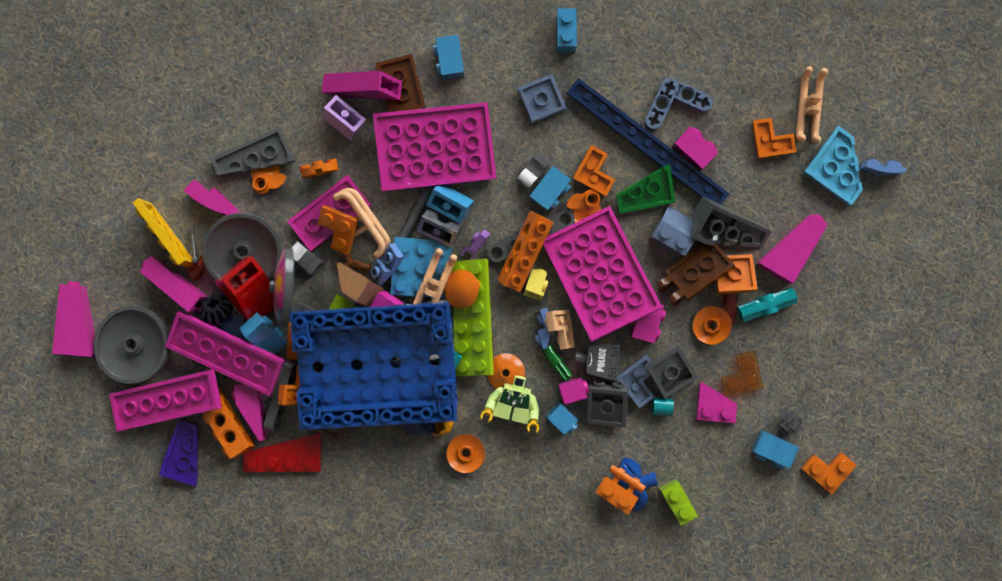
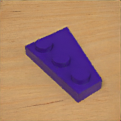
(182, 454)

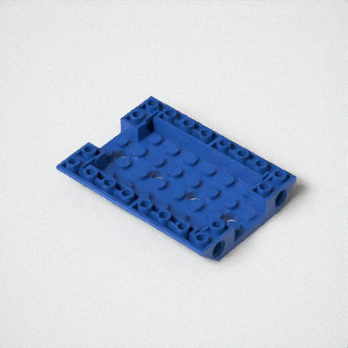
(378, 390)

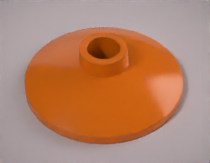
(702, 325)
(509, 362)
(463, 463)

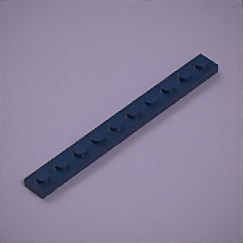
(645, 142)

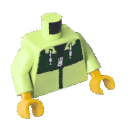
(513, 404)

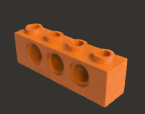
(525, 251)
(242, 441)

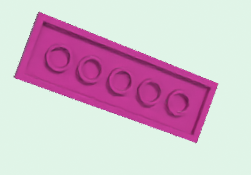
(224, 353)
(165, 400)

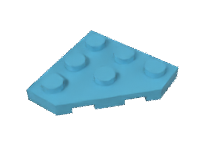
(837, 167)

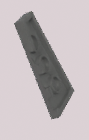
(259, 153)

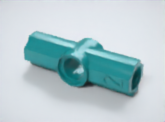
(767, 304)

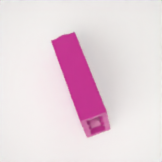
(362, 85)
(793, 250)
(173, 284)
(73, 322)

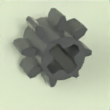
(790, 422)

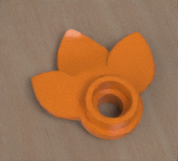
(270, 176)
(582, 207)

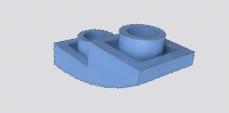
(888, 168)
(386, 266)
(543, 335)

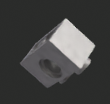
(439, 227)

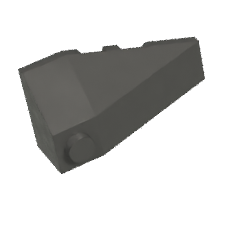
(720, 225)

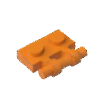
(616, 494)

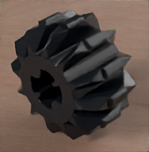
(216, 309)

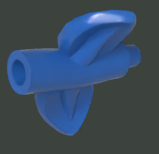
(633, 469)

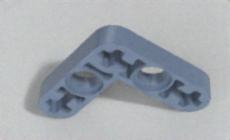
(675, 95)

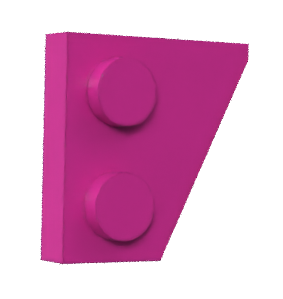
(714, 406)

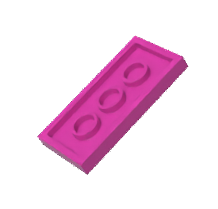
(306, 220)

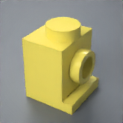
(536, 284)

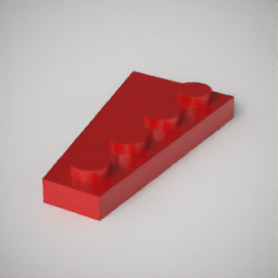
(288, 456)

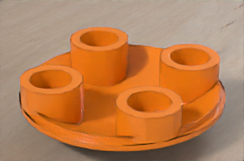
(461, 289)

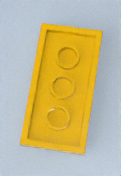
(166, 236)

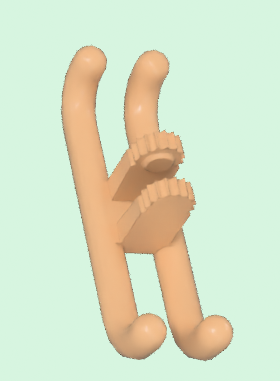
(810, 105)
(367, 217)
(431, 286)

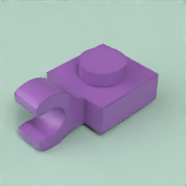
(478, 241)

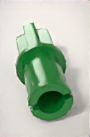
(556, 362)

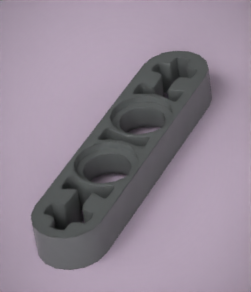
(276, 410)

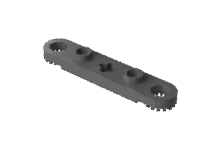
(507, 243)

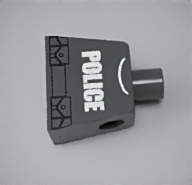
(600, 360)

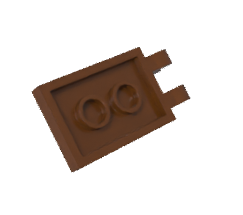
(403, 69)
(695, 272)

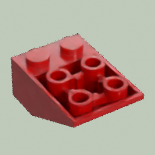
(247, 288)

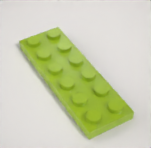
(473, 325)

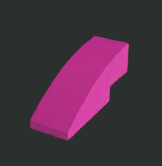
(212, 199)

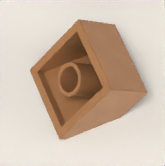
(356, 286)

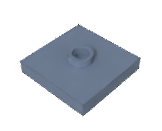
(541, 99)

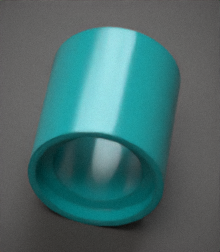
(662, 406)

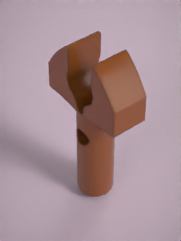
(354, 263)

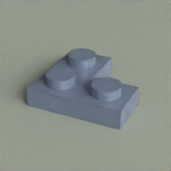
(634, 378)

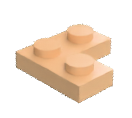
(561, 322)

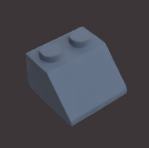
(674, 232)

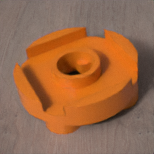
(319, 168)

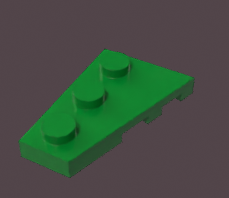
(648, 192)

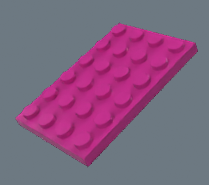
(434, 146)
(601, 274)

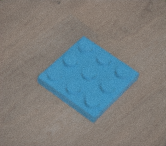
(416, 259)

